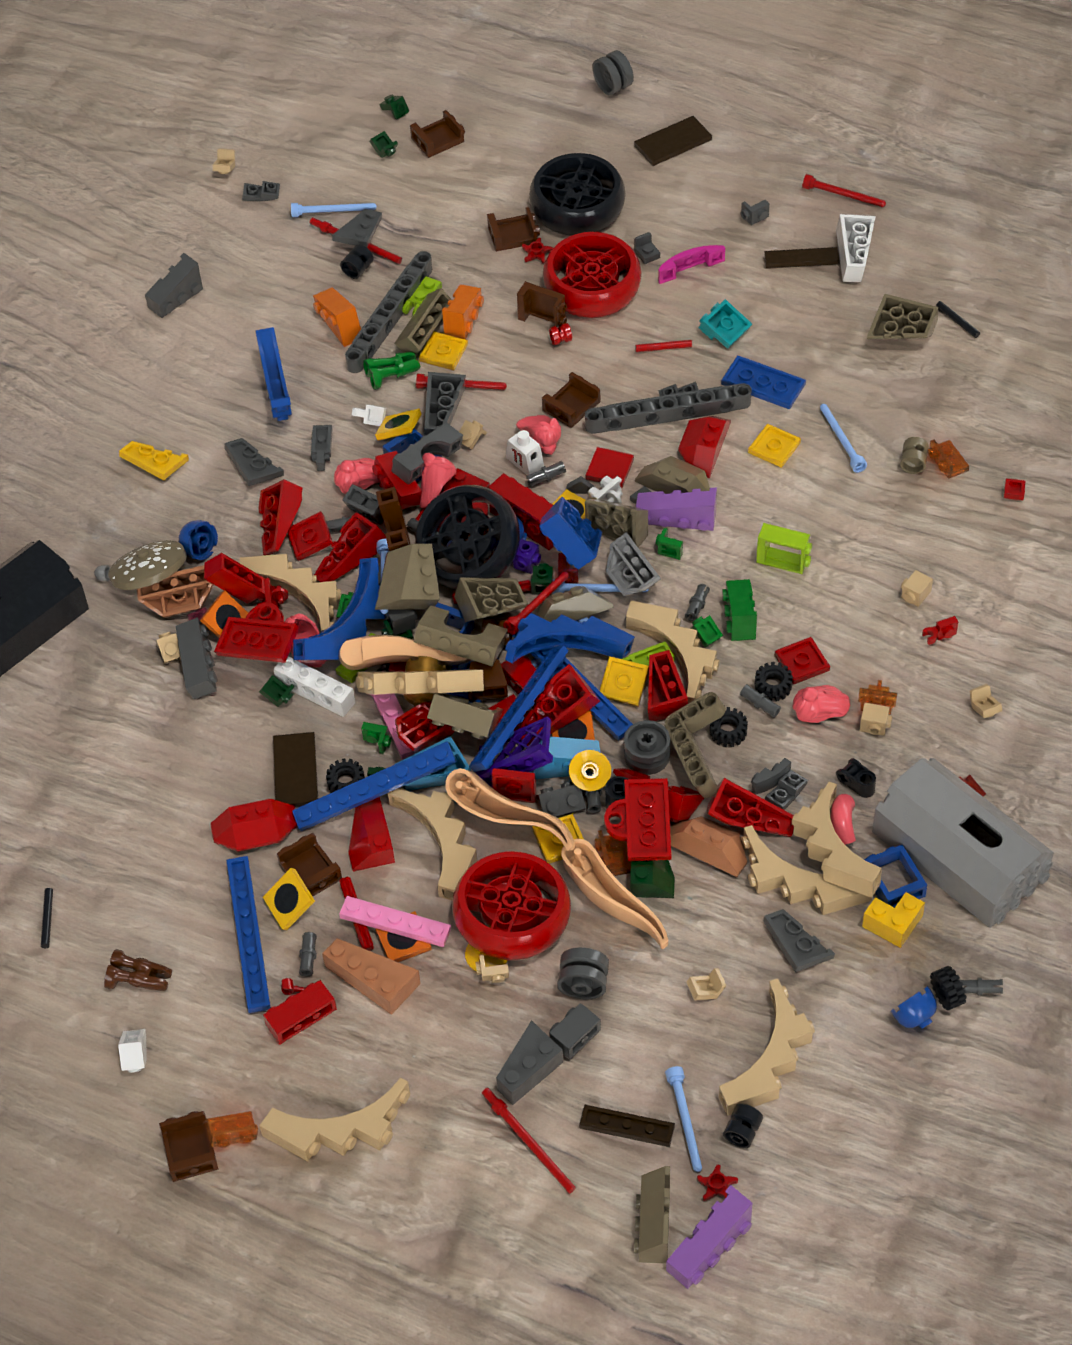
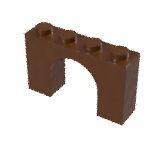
(394, 519)

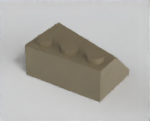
(903, 319)
(617, 519)
(409, 579)
(488, 597)
(463, 715)
(654, 1216)

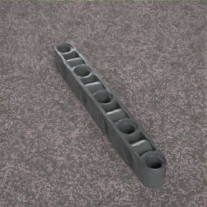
(387, 312)
(668, 408)

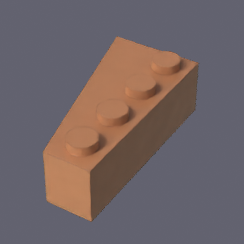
(373, 975)

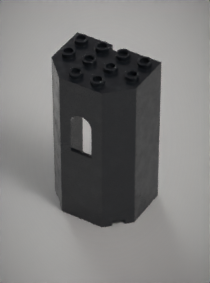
(35, 601)

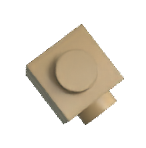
(916, 588)
(875, 719)

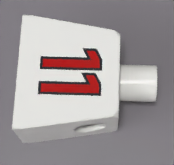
(524, 453)

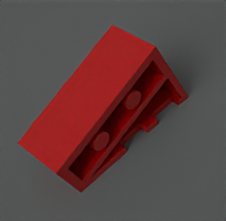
(665, 687)

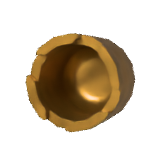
(422, 664)

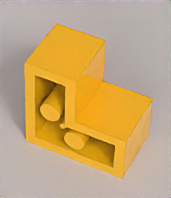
(891, 922)

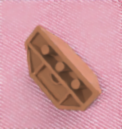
(178, 593)
(710, 844)

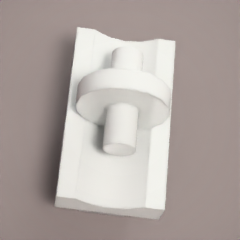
(610, 490)

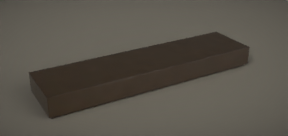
(801, 257)
(627, 1125)

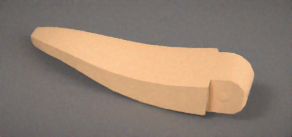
(384, 649)
(485, 802)
(607, 892)

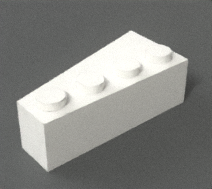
(853, 241)

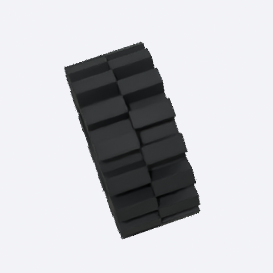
(777, 672)
(729, 737)
(341, 769)
(948, 988)

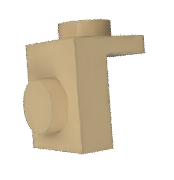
(225, 161)
(471, 433)
(168, 647)
(983, 702)
(493, 973)
(706, 986)

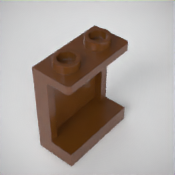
(438, 135)
(513, 231)
(541, 304)
(572, 400)
(310, 863)
(188, 1146)

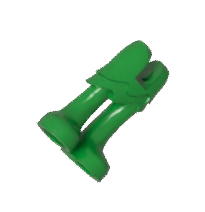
(378, 368)

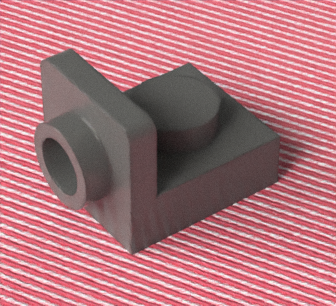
(645, 248)

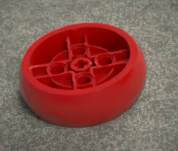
(593, 273)
(507, 891)

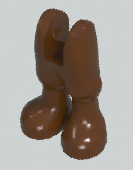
(144, 974)

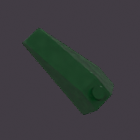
(652, 879)

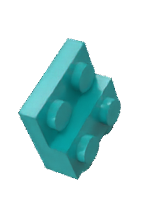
(724, 324)

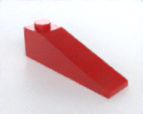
(278, 508)
(356, 542)
(563, 701)
(682, 800)
(743, 808)
(370, 837)

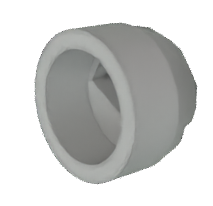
(101, 573)

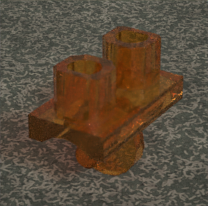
(877, 695)

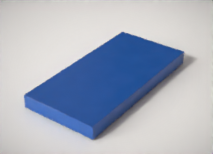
(765, 381)

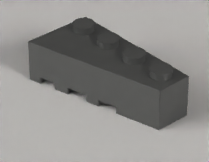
(442, 399)

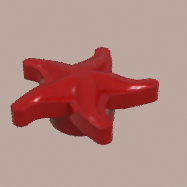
(536, 250)
(716, 1183)

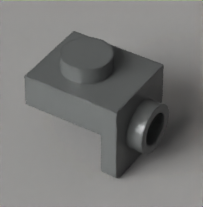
(755, 213)

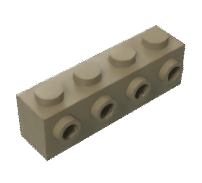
(423, 322)

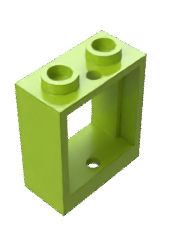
(780, 558)

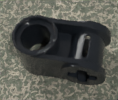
(857, 778)

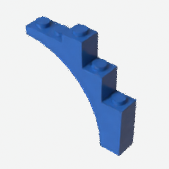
(273, 374)
(352, 621)
(591, 635)

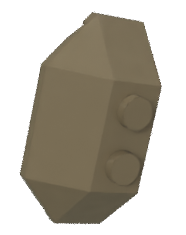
(672, 475)
(575, 604)

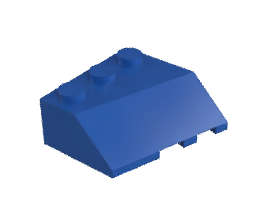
(571, 533)

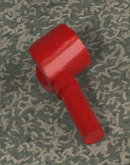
(288, 987)

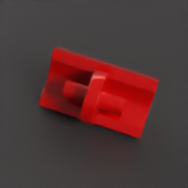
(273, 594)

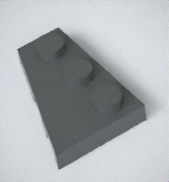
(359, 229)
(250, 463)
(796, 944)

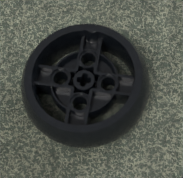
(577, 194)
(459, 503)

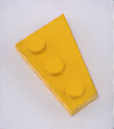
(153, 461)

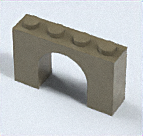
(480, 648)

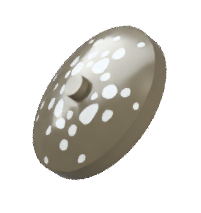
(147, 565)

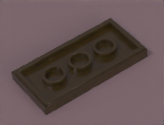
(673, 140)
(295, 768)

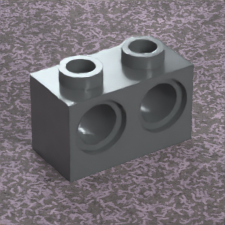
(363, 503)

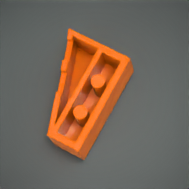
(462, 311)
(338, 315)

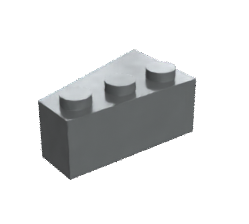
(176, 287)
(528, 1063)

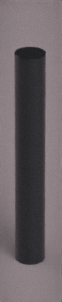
(959, 320)
(46, 920)

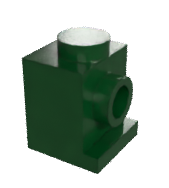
(542, 575)

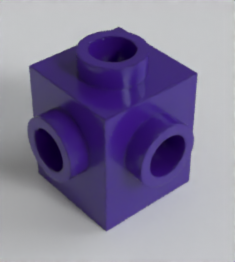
(527, 556)

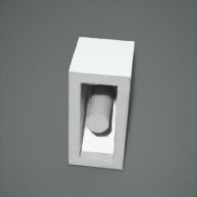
(133, 1050)

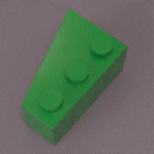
(740, 610)

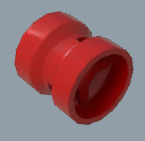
(560, 334)

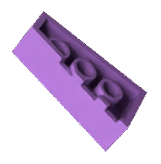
(680, 509)
(711, 1238)

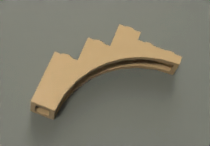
(301, 583)
(664, 625)
(420, 682)
(436, 815)
(839, 863)
(796, 884)
(761, 1081)
(340, 1133)

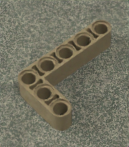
(681, 728)

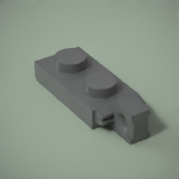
(321, 445)

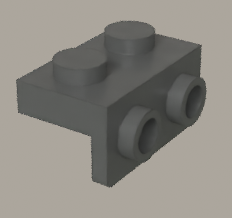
(562, 800)

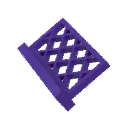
(532, 758)

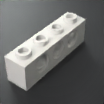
(316, 686)

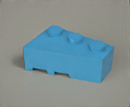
(563, 752)
(439, 777)

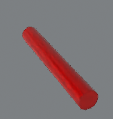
(663, 345)

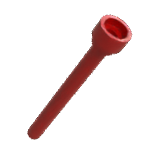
(810, 182)
(421, 382)
(512, 622)

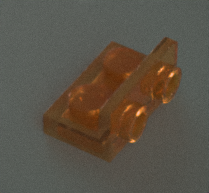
(948, 458)
(613, 854)
(231, 1129)

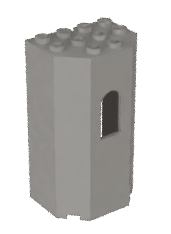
(926, 817)

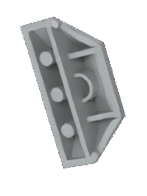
(629, 567)

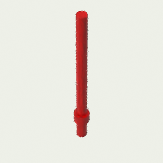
(328, 228)
(500, 1108)

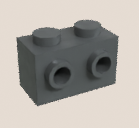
(575, 1030)

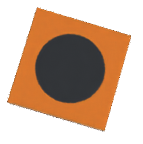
(220, 610)
(578, 729)
(401, 947)

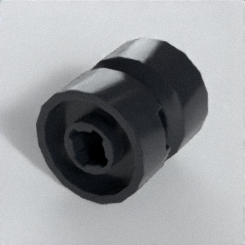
(356, 261)
(614, 790)
(742, 1126)

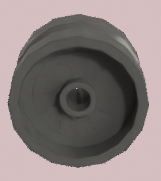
(613, 72)
(647, 747)
(583, 973)

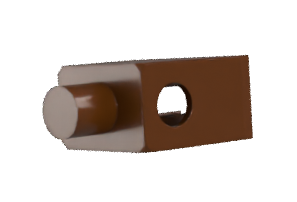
(493, 679)

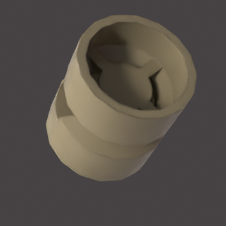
(914, 455)

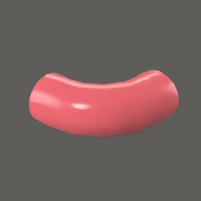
(842, 817)

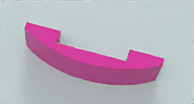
(710, 254)

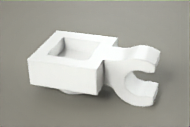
(372, 415)

